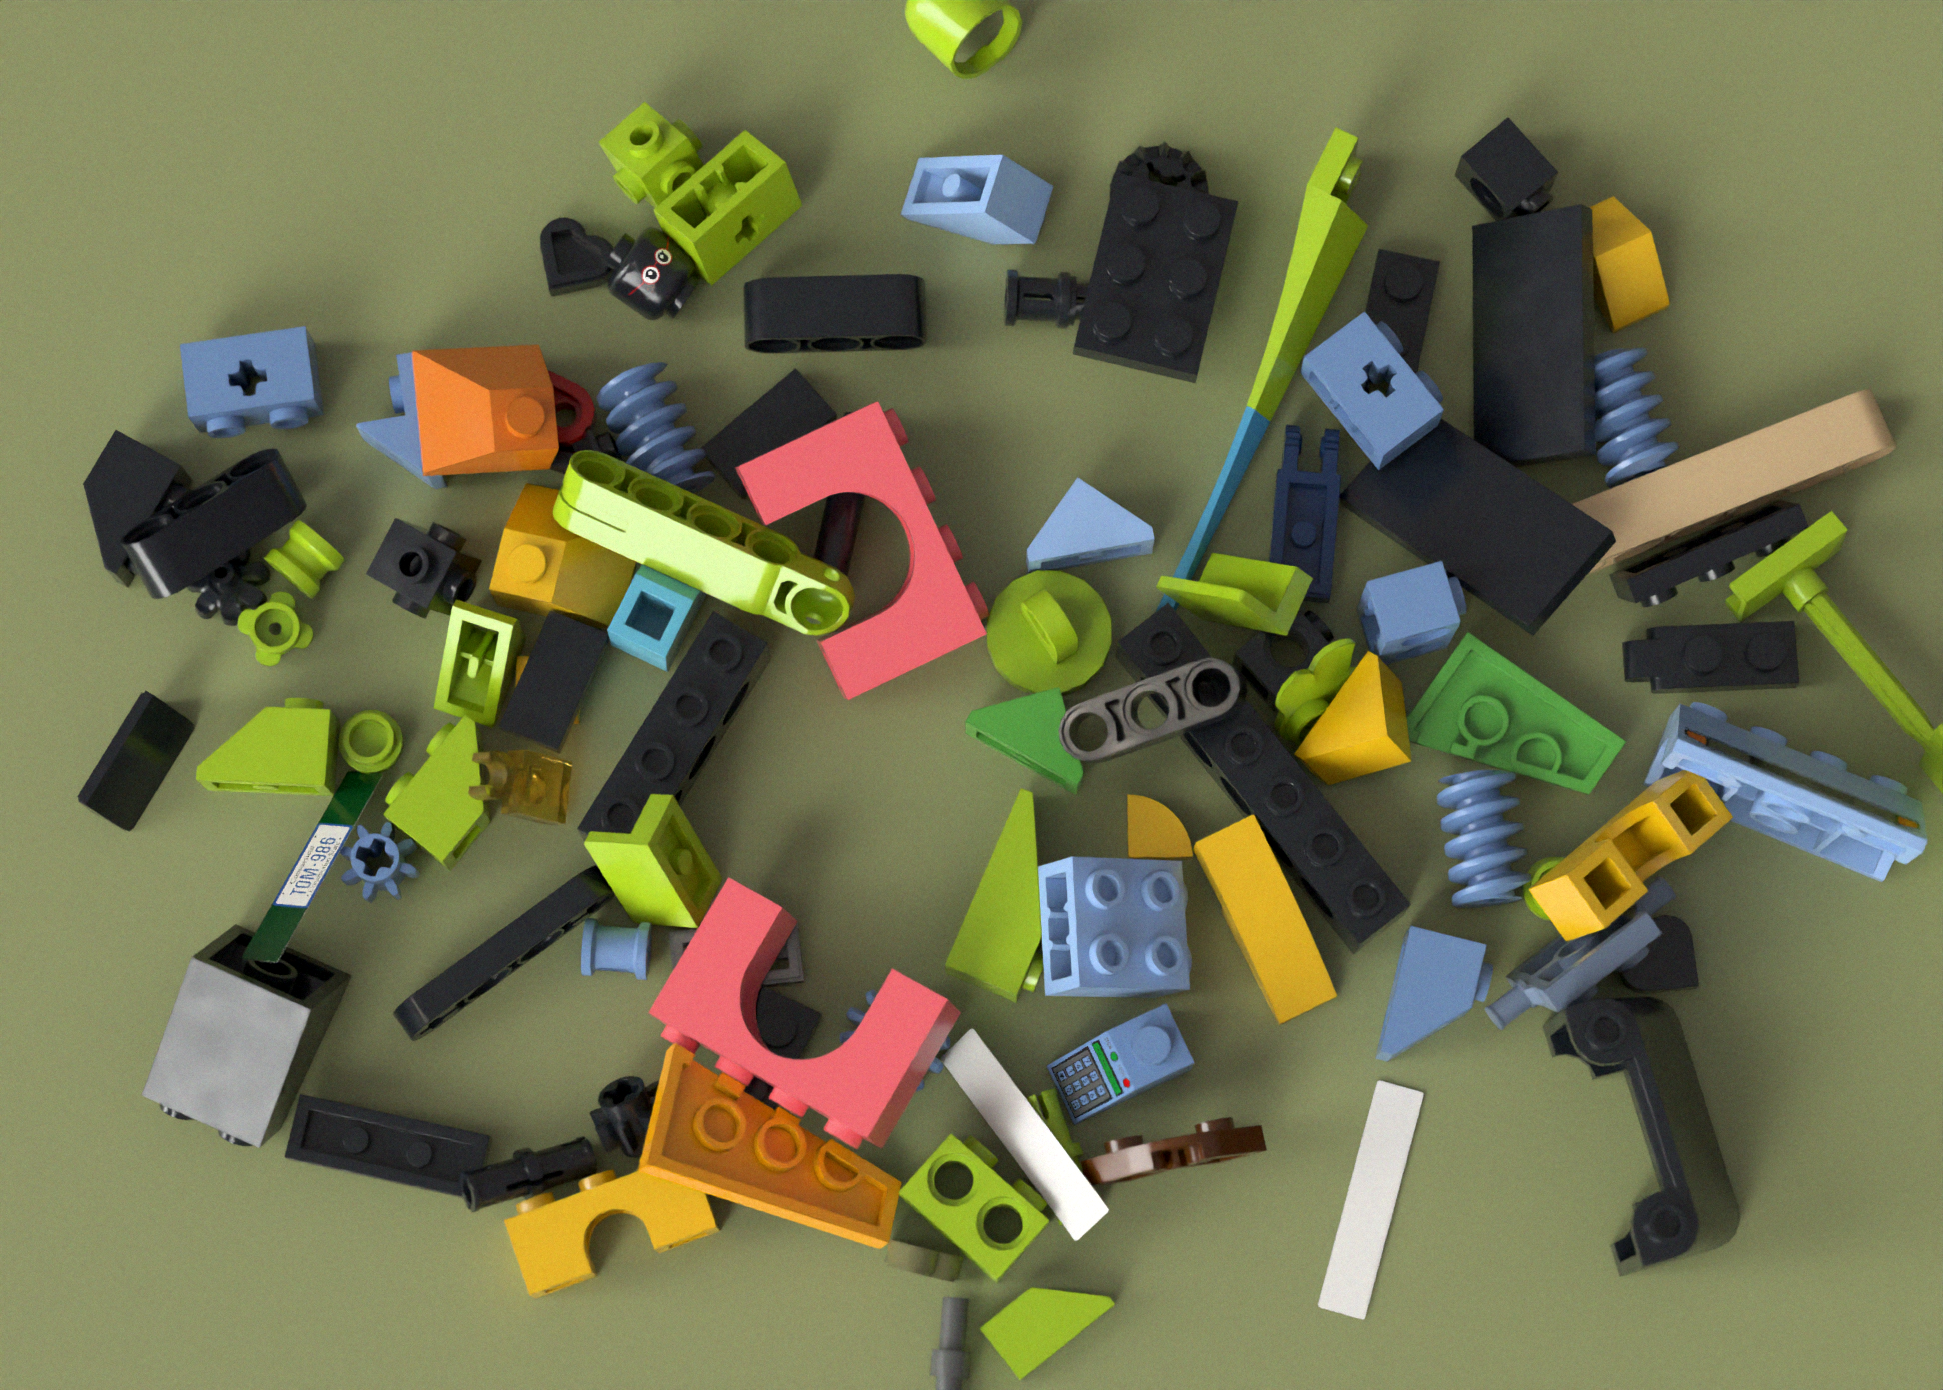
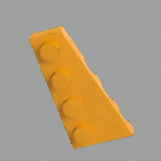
(743, 1151)

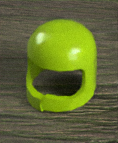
(947, 23)

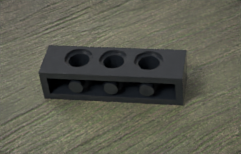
(682, 725)

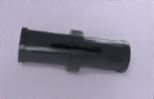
(527, 1173)

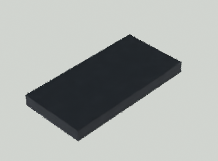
(1534, 336)
(1484, 520)

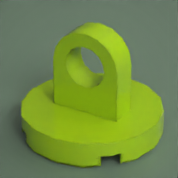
(1049, 632)

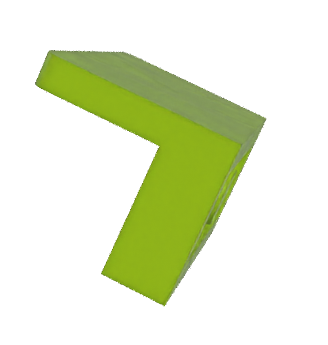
(1242, 593)
(659, 867)

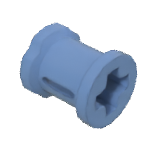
(616, 949)

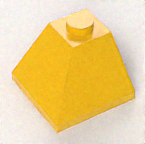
(554, 569)

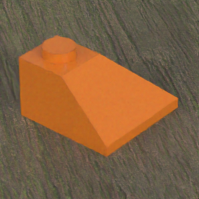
(484, 410)

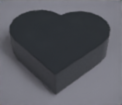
(573, 258)
(1669, 962)

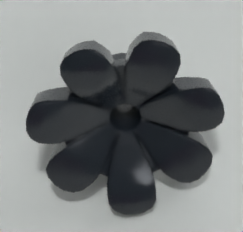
(231, 588)

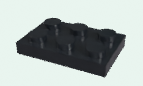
(1155, 278)

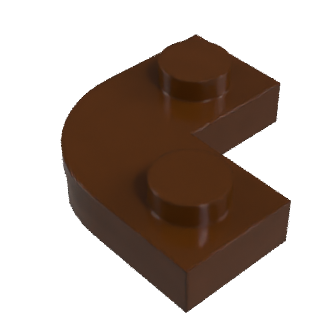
(1212, 1144)

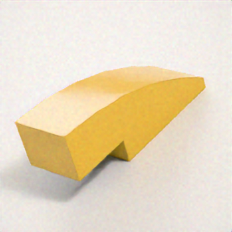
(1265, 919)

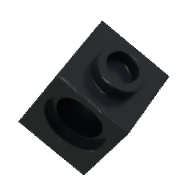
(1507, 173)
(1260, 668)

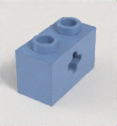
(222, 368)
(1376, 422)

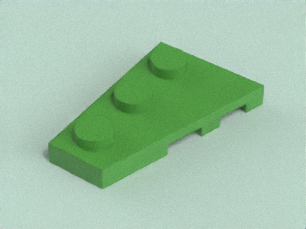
(1510, 721)

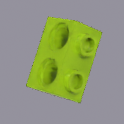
(963, 1218)

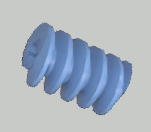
(1625, 419)
(648, 427)
(1481, 838)

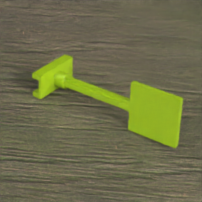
(1793, 574)

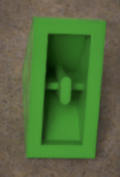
(1029, 735)

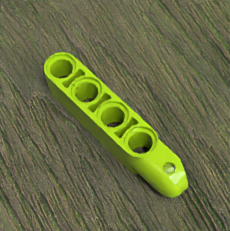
(700, 544)

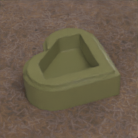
(923, 1261)

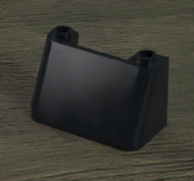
(1696, 1198)

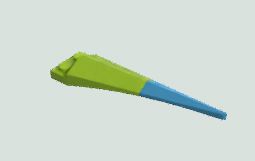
(1321, 254)

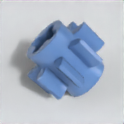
(372, 846)

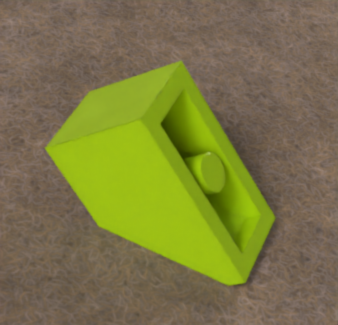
(278, 753)

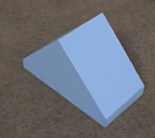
(1087, 531)

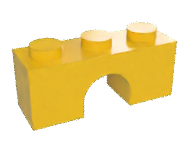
(1611, 865)
(555, 1235)

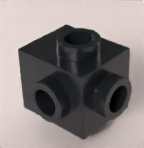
(425, 567)

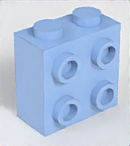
(1114, 927)

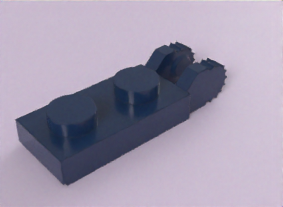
(1307, 513)

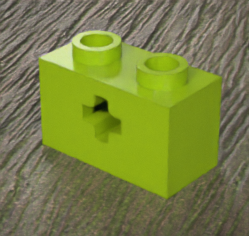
(729, 206)

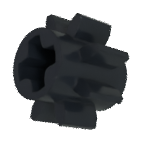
(624, 1114)

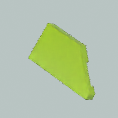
(1041, 1325)

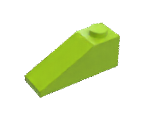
(1003, 924)

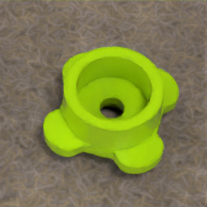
(257, 625)

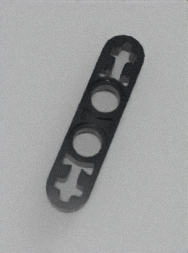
(504, 953)

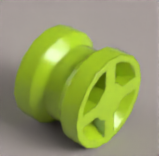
(304, 559)

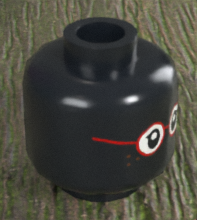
(651, 274)

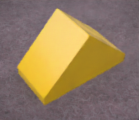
(1625, 267)
(1360, 728)

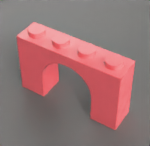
(933, 606)
(856, 1086)

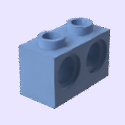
(1411, 612)

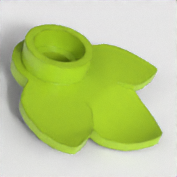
(1311, 690)

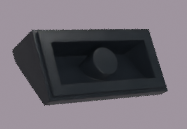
(136, 762)

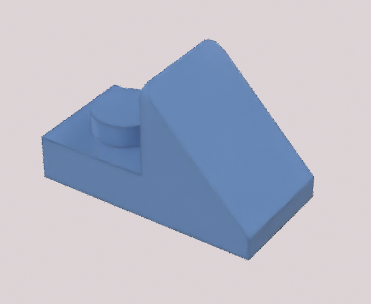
(400, 435)

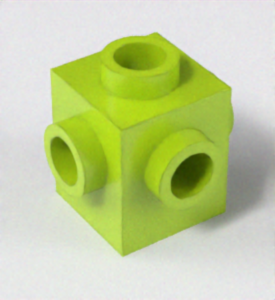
(653, 168)

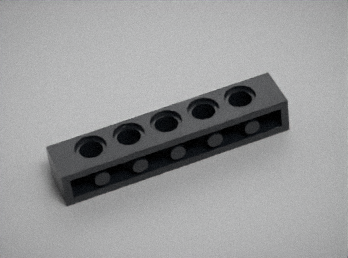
(1269, 783)

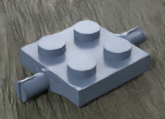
(1567, 971)

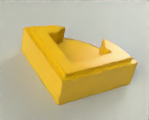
(1155, 831)

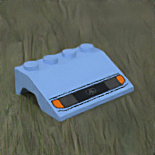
(1794, 795)

